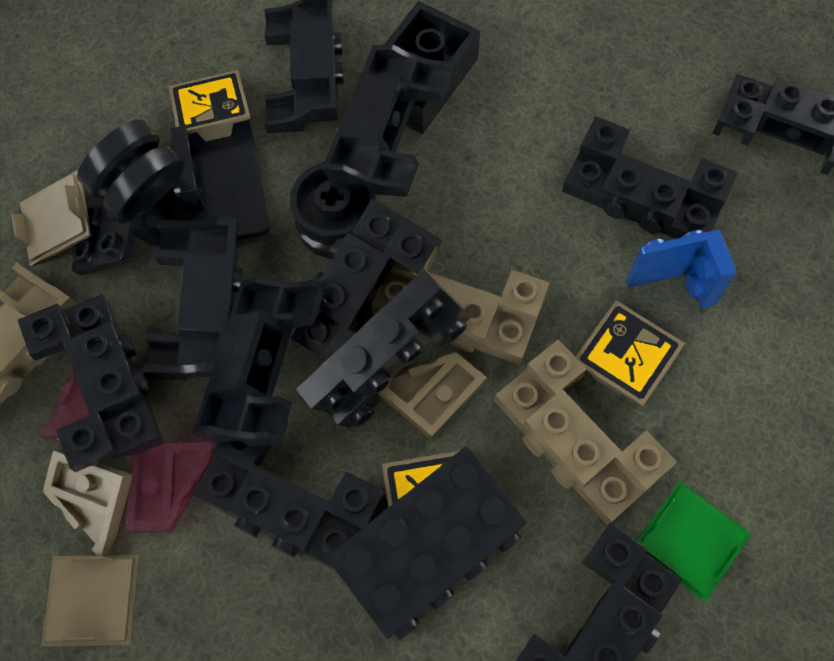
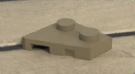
(434, 392)
(89, 498)

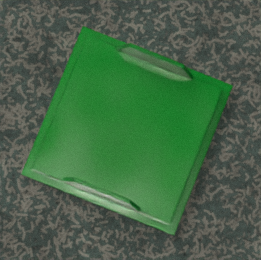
(693, 540)

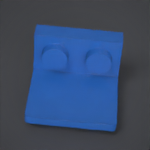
(697, 254)

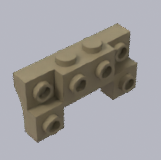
(21, 299)
(496, 324)
(573, 443)

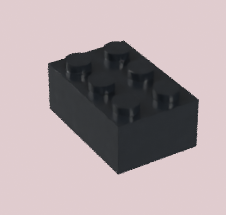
(439, 38)

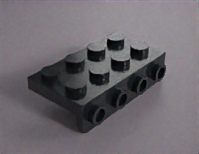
(427, 543)

